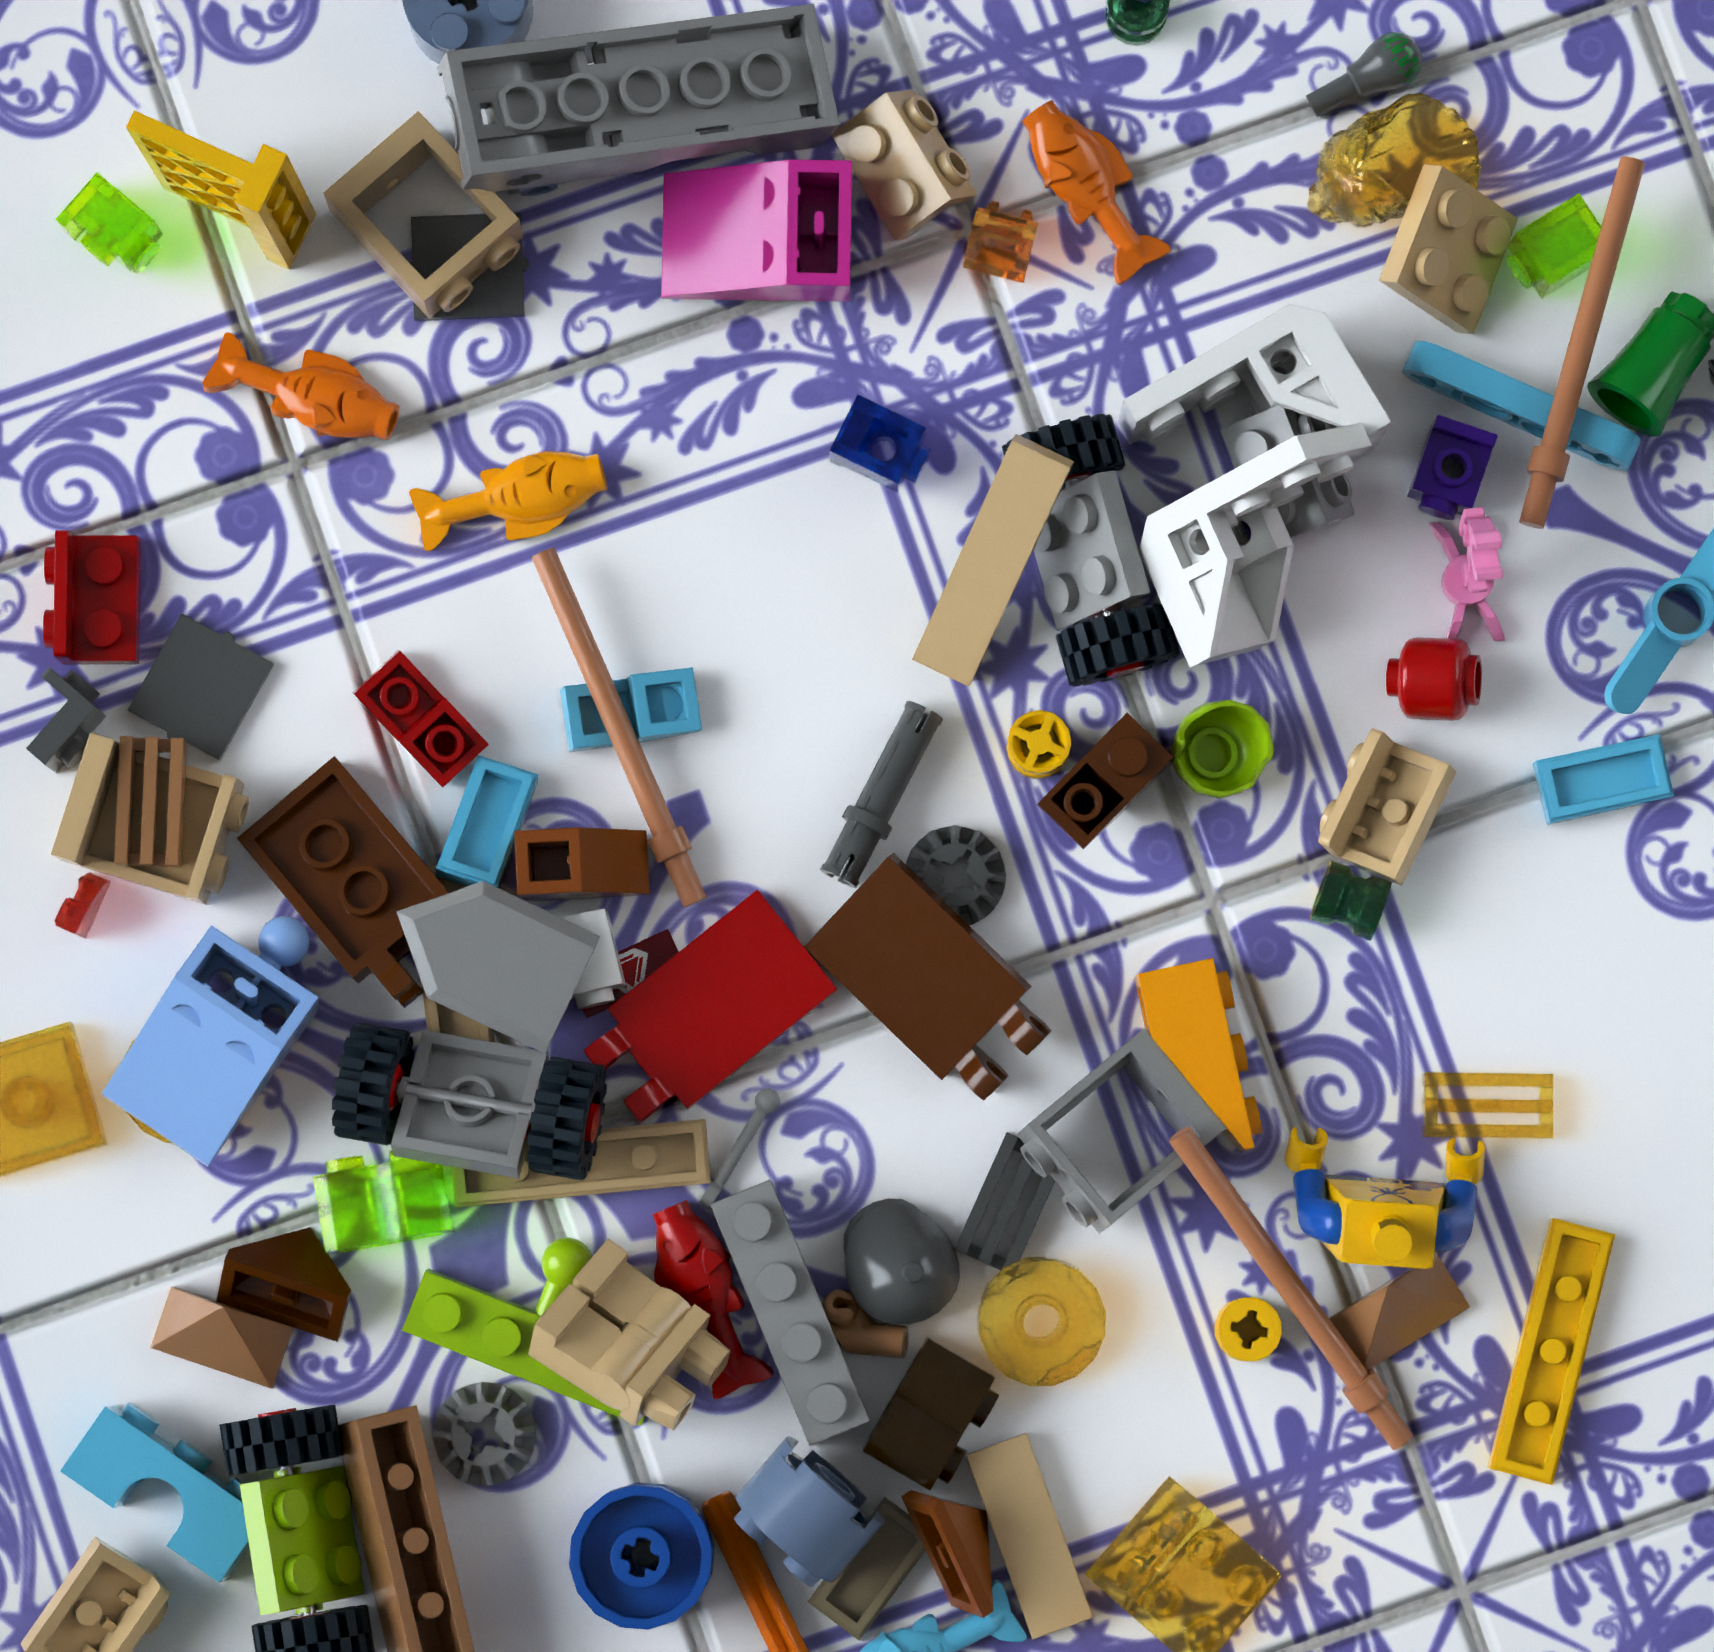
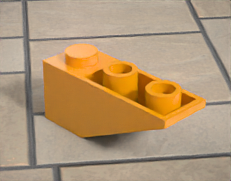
(1188, 1021)

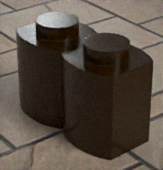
(930, 1415)

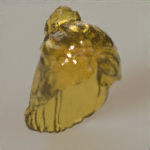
(1376, 162)

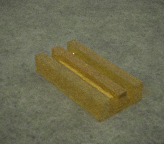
(1432, 1105)

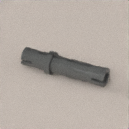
(880, 796)

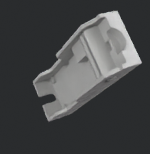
(646, 89)

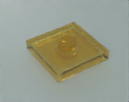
(45, 1100)

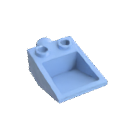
(209, 1051)

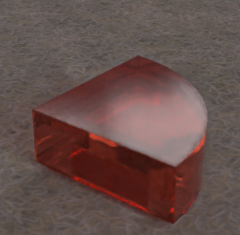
(79, 913)

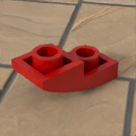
(420, 718)

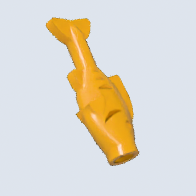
(529, 493)

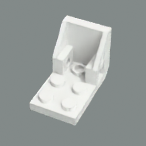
(1303, 341)
(1213, 585)

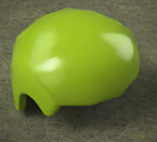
(1221, 748)

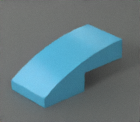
(656, 703)

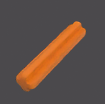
(752, 1576)

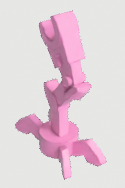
(1471, 575)

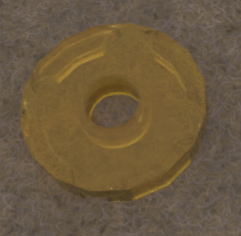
(1047, 1358)

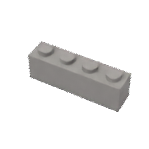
(790, 1312)

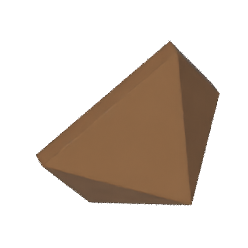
(1399, 1313)
(222, 1337)

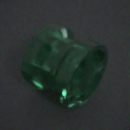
(1139, 21)

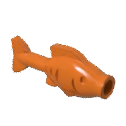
(1084, 173)
(321, 394)

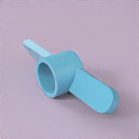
(1659, 644)

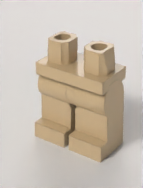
(628, 1340)

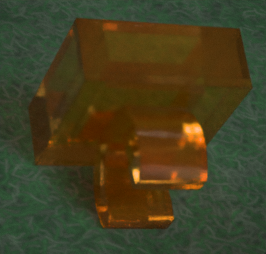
(1000, 243)

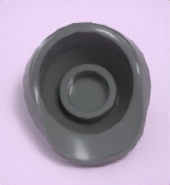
(899, 1262)

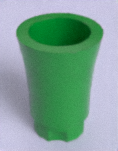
(1655, 364)

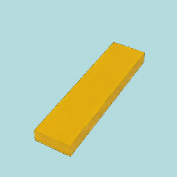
(1551, 1351)

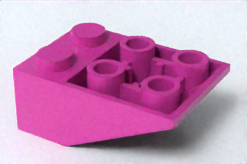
(759, 232)

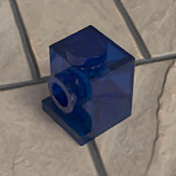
(873, 423)

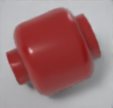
(1435, 678)

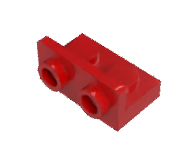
(93, 598)

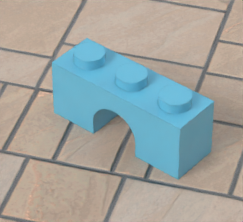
(125, 1451)

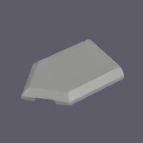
(498, 959)

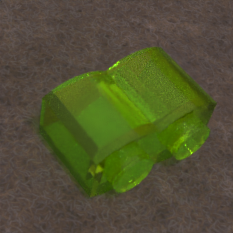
(381, 1203)

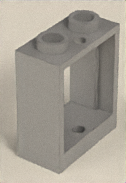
(1167, 1092)

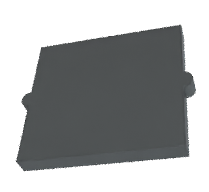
(493, 293)
(201, 686)

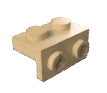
(904, 161)
(1384, 807)
(100, 1605)

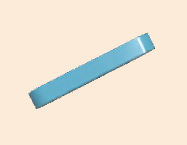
(1517, 403)

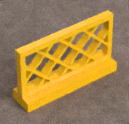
(256, 194)

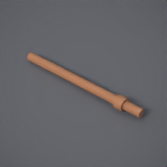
(1549, 461)
(668, 841)
(1362, 1386)

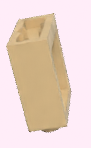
(383, 171)

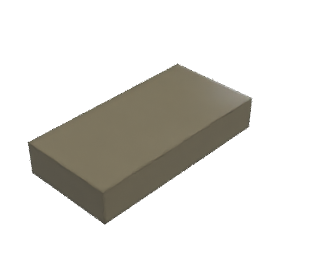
(873, 1574)

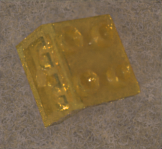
(1183, 1572)

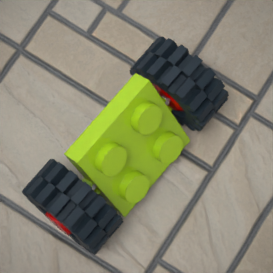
(299, 1531)

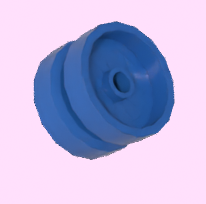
(611, 1579)

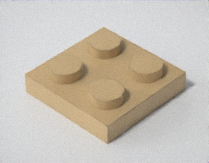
(1448, 249)

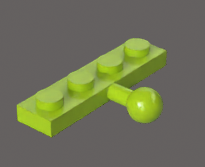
(496, 1328)

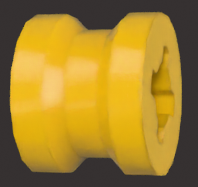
(1043, 734)
(1237, 1328)

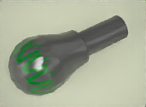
(1385, 65)

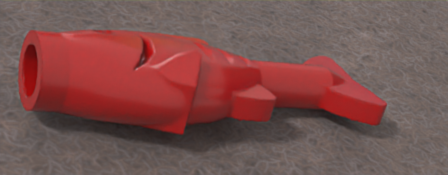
(699, 1271)

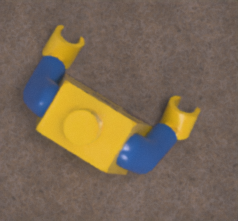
(1384, 1218)

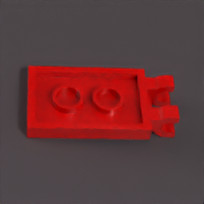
(713, 1007)

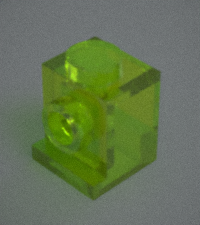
(111, 226)

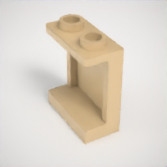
(211, 811)

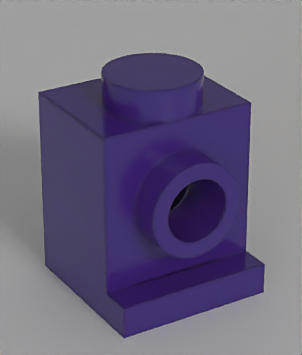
(1460, 442)

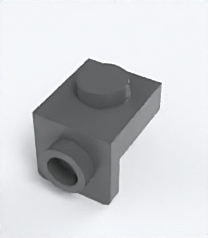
(67, 732)

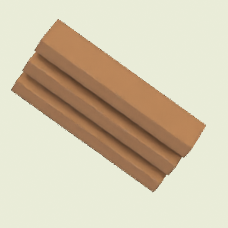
(125, 798)

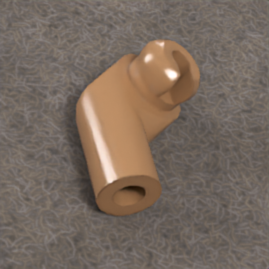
(859, 1332)

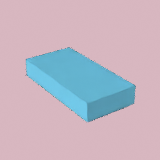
(1603, 779)
(486, 822)

